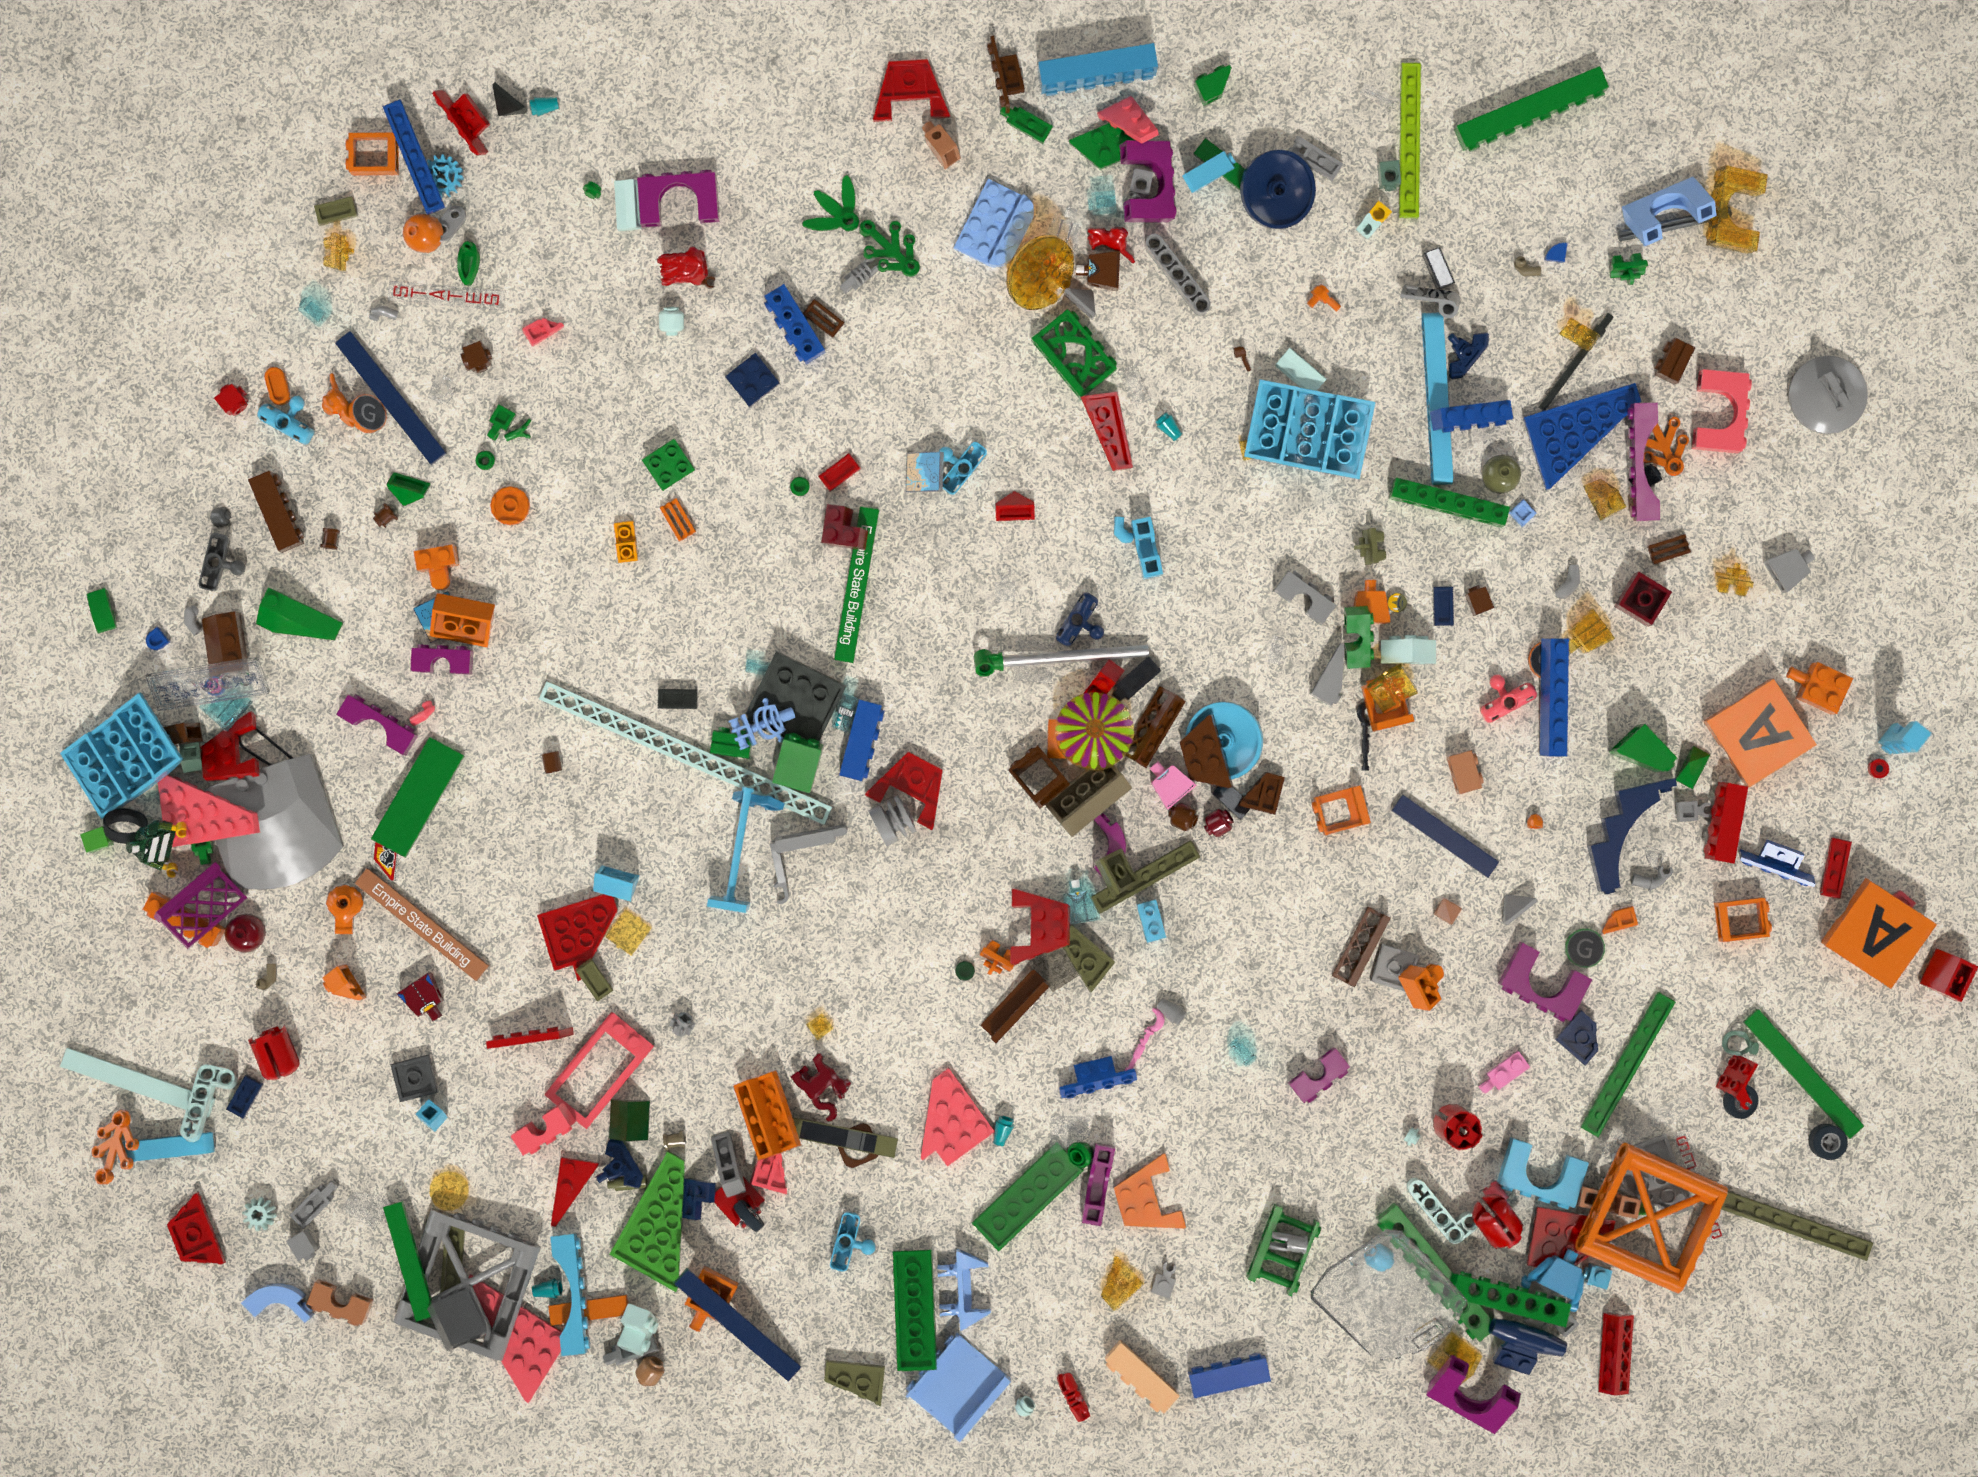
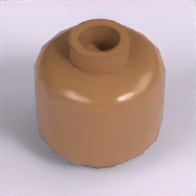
(650, 1371)

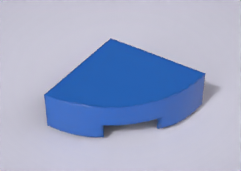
(1557, 253)

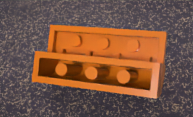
(767, 1115)

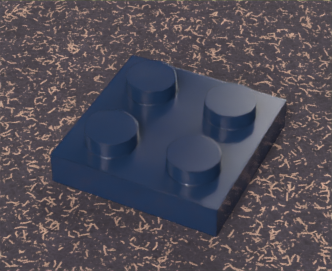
(752, 380)

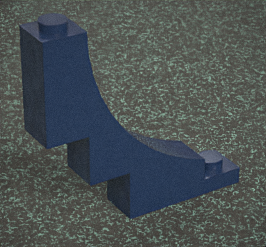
(1631, 805)

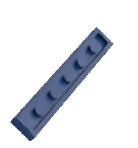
(413, 157)

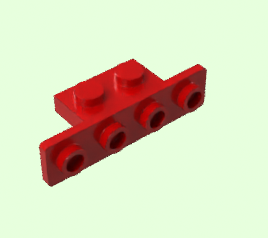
(466, 118)

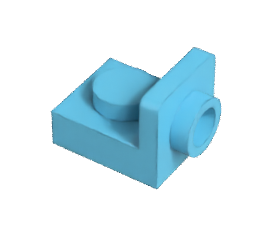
(1597, 1276)

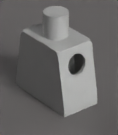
(1789, 568)

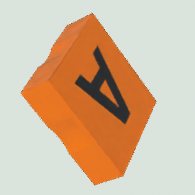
(1760, 732)
(1878, 933)

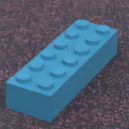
(1097, 69)

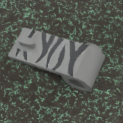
(1448, 300)

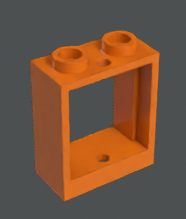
(392, 150)
(1723, 923)

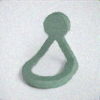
(1752, 1048)

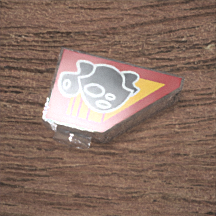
(386, 860)

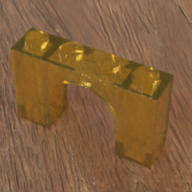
(1721, 230)

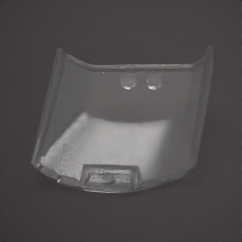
(1389, 1297)

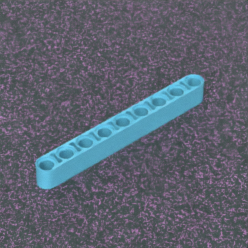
(1436, 396)

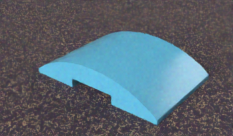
(1309, 429)
(122, 756)

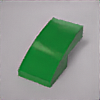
(101, 610)

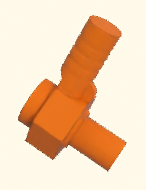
(1320, 293)

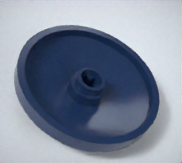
(1278, 189)

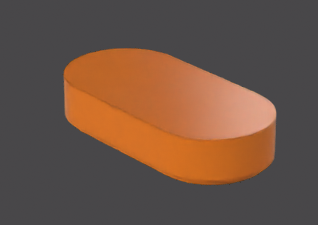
(277, 386)

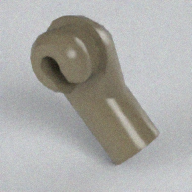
(1526, 270)
(268, 979)

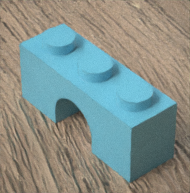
(1146, 548)

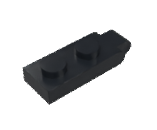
(1136, 679)

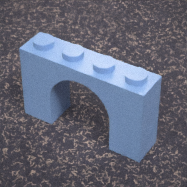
(1684, 195)

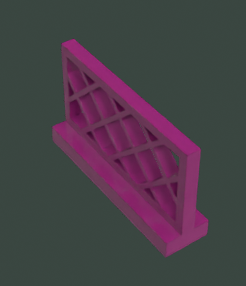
(185, 897)

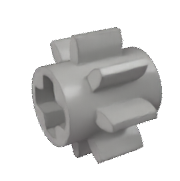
(682, 1024)

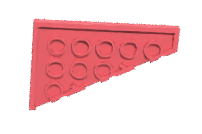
(205, 814)
(532, 1344)

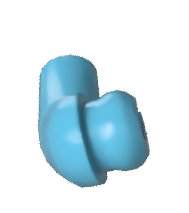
(1120, 532)

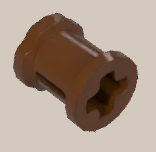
(330, 538)

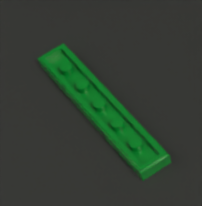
(408, 1259)

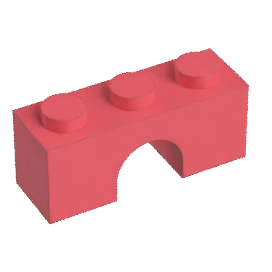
(530, 1138)

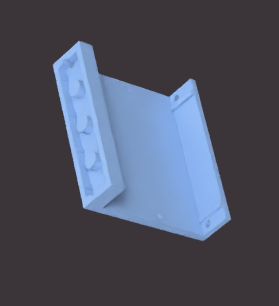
(960, 1386)

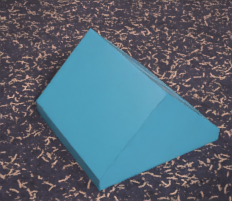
(615, 883)

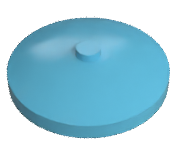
(1238, 733)

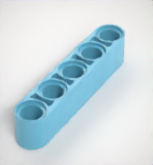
(171, 1147)

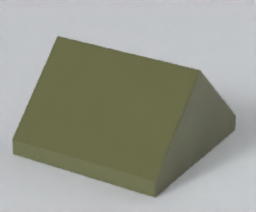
(1116, 872)

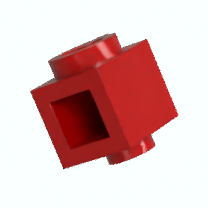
(232, 399)

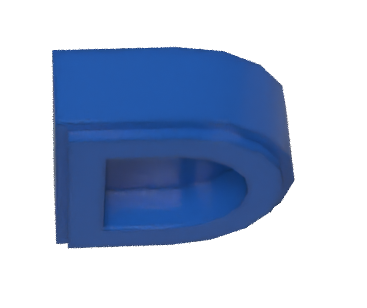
(156, 639)

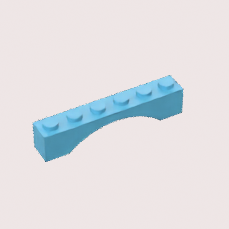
(565, 1252)

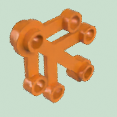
(1663, 444)
(120, 1123)

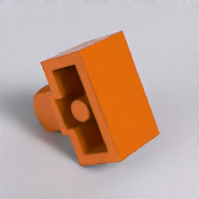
(437, 562)
(1422, 985)

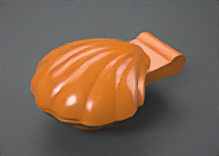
(344, 914)

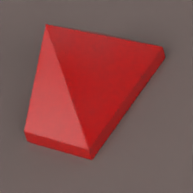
(1015, 507)

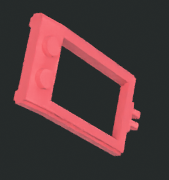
(628, 1039)

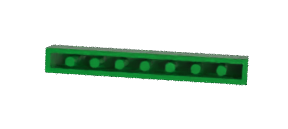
(1531, 108)

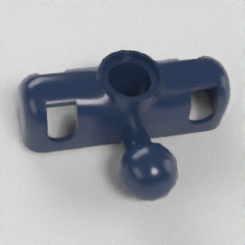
(1096, 631)

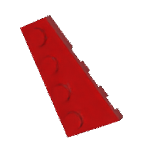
(534, 1036)

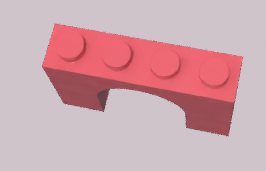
(1735, 388)

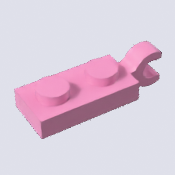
(1505, 1072)

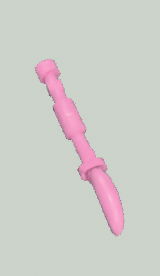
(1149, 1031)

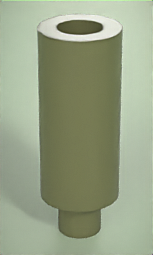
(618, 1184)

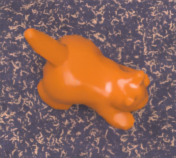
(336, 403)

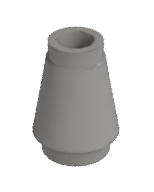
(1172, 1012)

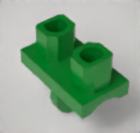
(1628, 270)

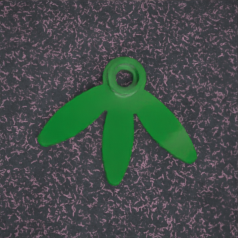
(841, 215)

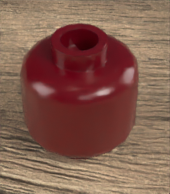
(1218, 823)

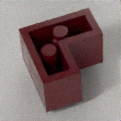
(838, 529)

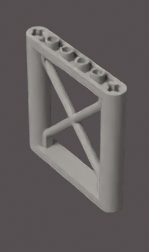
(523, 1259)

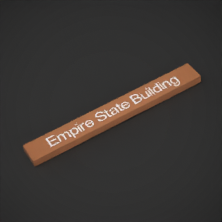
(422, 924)

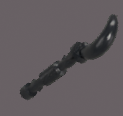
(1365, 742)

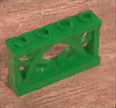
(1047, 350)

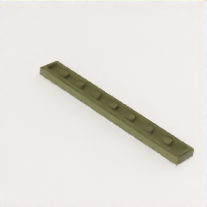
(1797, 1226)

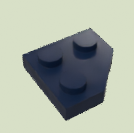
(1580, 1037)

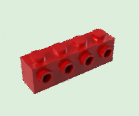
(1726, 822)

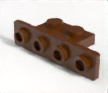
(1008, 73)

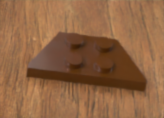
(1205, 755)

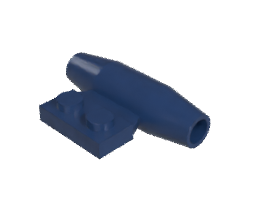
(1523, 1344)

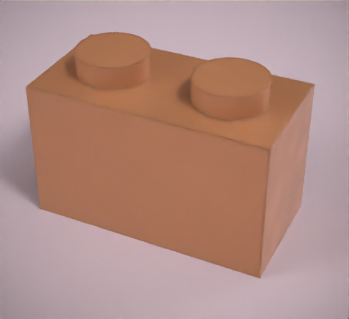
(1465, 772)

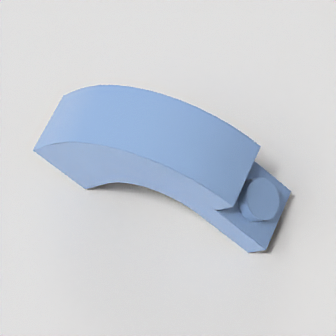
(282, 1294)

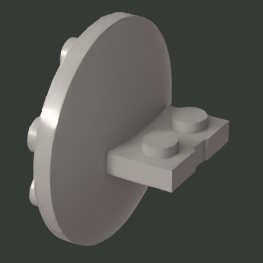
(1828, 394)

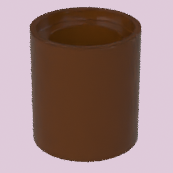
(551, 762)

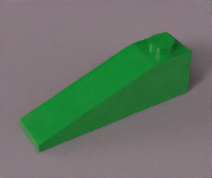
(288, 616)

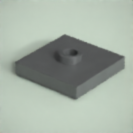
(414, 1078)

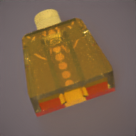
(1589, 633)

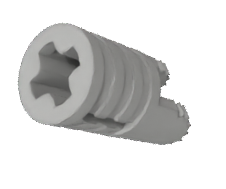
(1292, 1243)

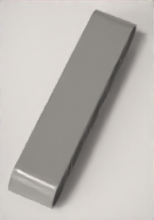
(1176, 265)

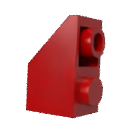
(1105, 678)

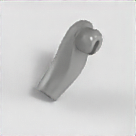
(1570, 584)

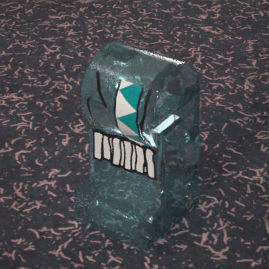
(845, 712)

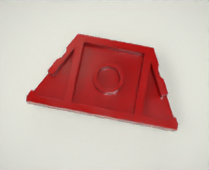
(194, 1234)

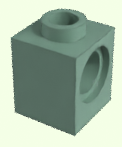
(1389, 167)
(191, 757)

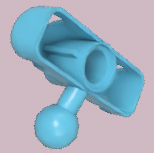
(276, 417)
(971, 460)
(849, 1230)

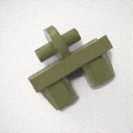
(1369, 548)

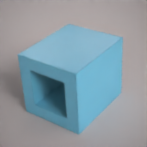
(431, 1115)

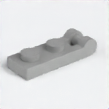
(1317, 159)

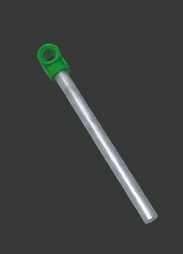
(986, 662)

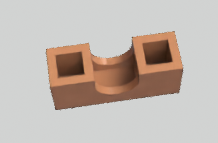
(1622, 1204)
(323, 1298)

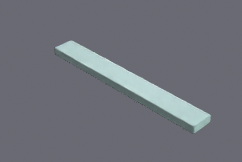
(129, 1079)

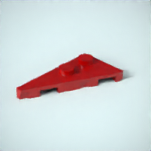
(571, 1180)

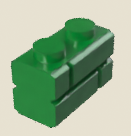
(724, 744)

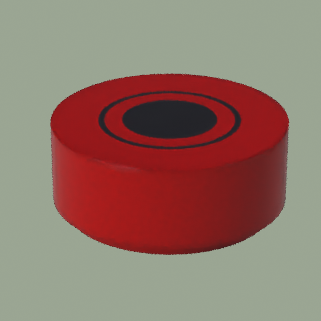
(1878, 768)

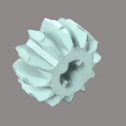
(261, 1221)

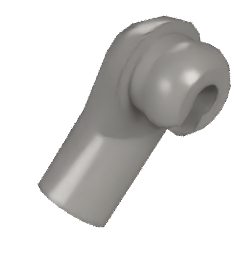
(385, 311)
(189, 619)

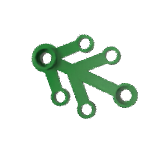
(890, 250)

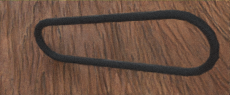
(267, 738)

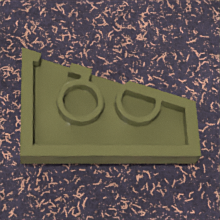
(1087, 959)
(858, 1378)

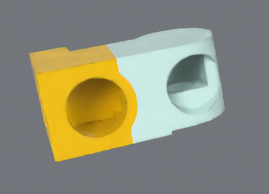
(1373, 220)

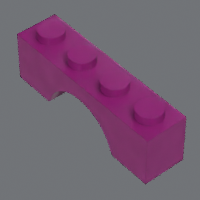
(398, 737)
(1097, 1184)

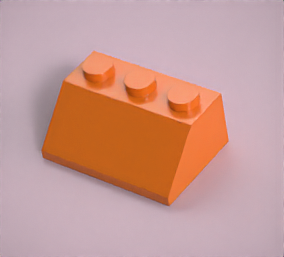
(452, 612)

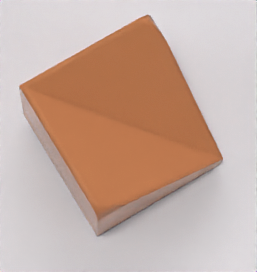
(1447, 911)

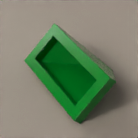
(407, 488)
(1692, 767)

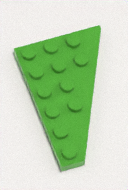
(655, 1228)

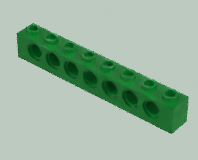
(1394, 1215)

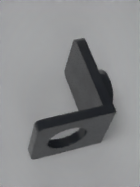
(1652, 475)

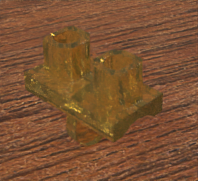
(339, 251)
(1579, 334)
(1742, 582)

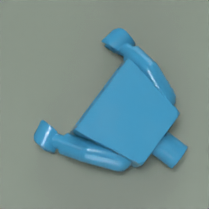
(1559, 1276)

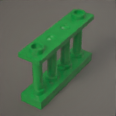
(1263, 1253)

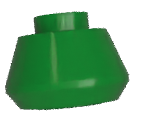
(1080, 1154)

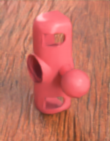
(1519, 697)

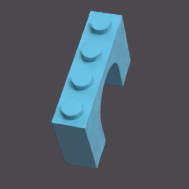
(1563, 1191)

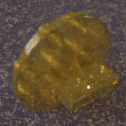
(1039, 271)

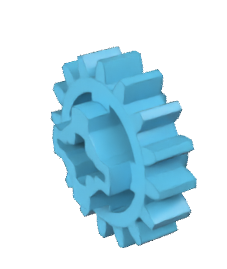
(448, 170)

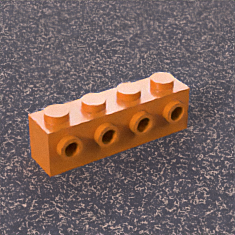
(212, 938)

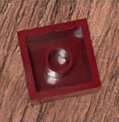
(1643, 599)

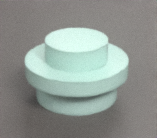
(1413, 1136)

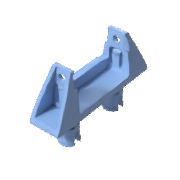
(963, 1307)

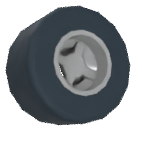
(1835, 1143)

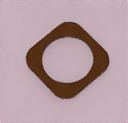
(852, 1163)

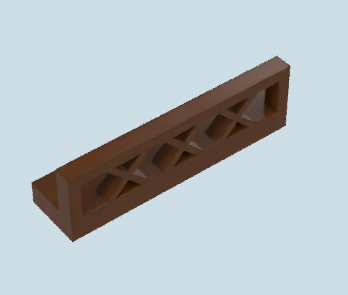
(1157, 727)
(1367, 951)

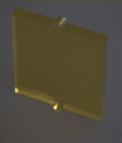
(628, 932)

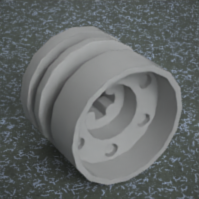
(892, 820)

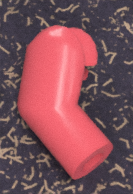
(423, 715)

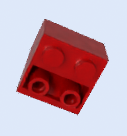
(1948, 975)

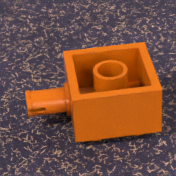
(1821, 687)
(721, 1285)

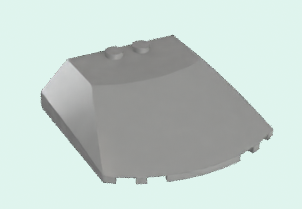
(294, 825)

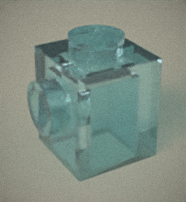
(1102, 203)

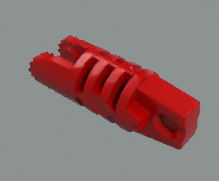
(1073, 1396)

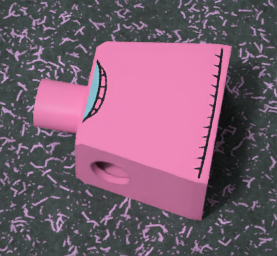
(1170, 784)

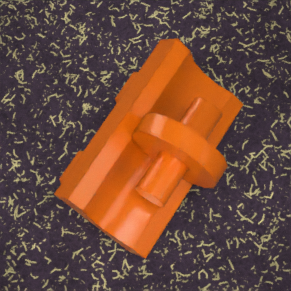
(989, 952)

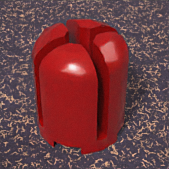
(275, 1053)
(1457, 1118)
(1493, 1227)

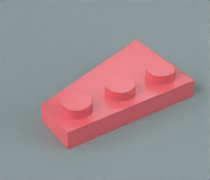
(1130, 118)

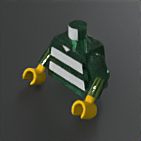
(154, 844)

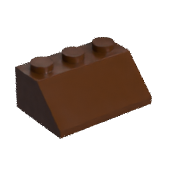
(224, 637)

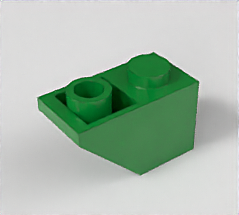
(1212, 86)

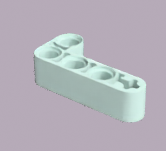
(204, 1103)
(1436, 1209)

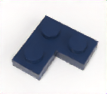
(695, 1193)

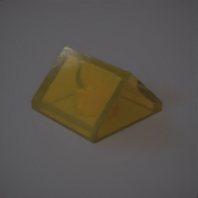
(1455, 1345)

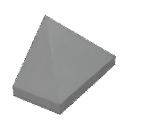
(1082, 299)
(1515, 906)

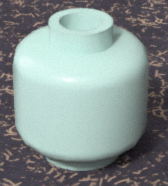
(671, 320)

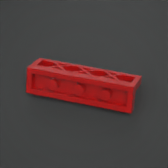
(1612, 1354)

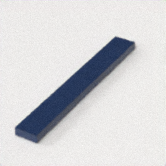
(390, 398)
(737, 1324)

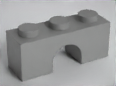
(1320, 605)

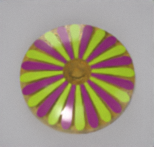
(1094, 731)

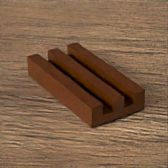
(836, 328)
(1684, 544)

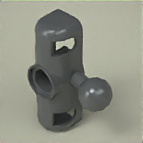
(215, 573)

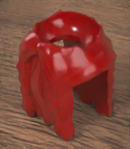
(683, 267)

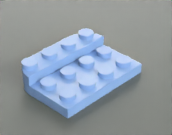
(996, 225)

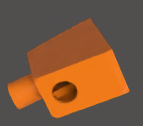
(1375, 601)

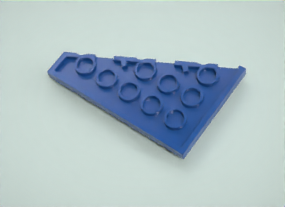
(1570, 431)

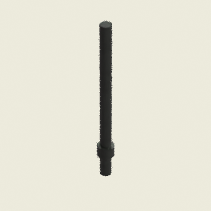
(1573, 365)

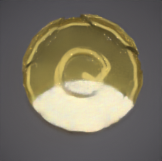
(455, 1186)

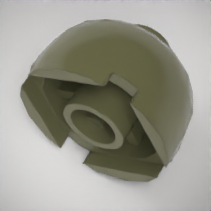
(1501, 474)

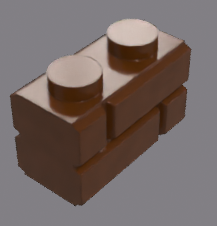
(1674, 360)

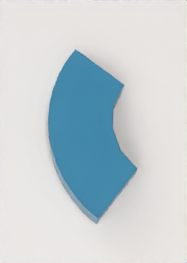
(767, 802)

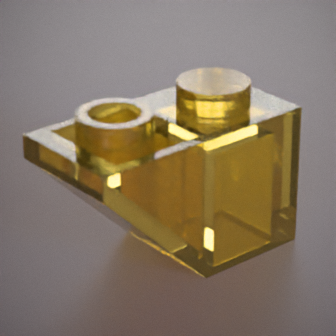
(1604, 498)

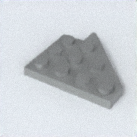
(1659, 1191)

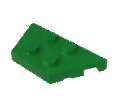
(1101, 145)

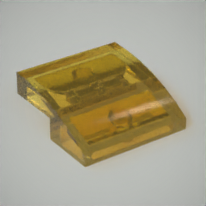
(1392, 688)

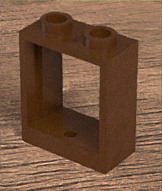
(1051, 789)

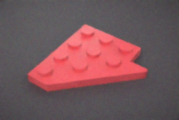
(952, 1120)

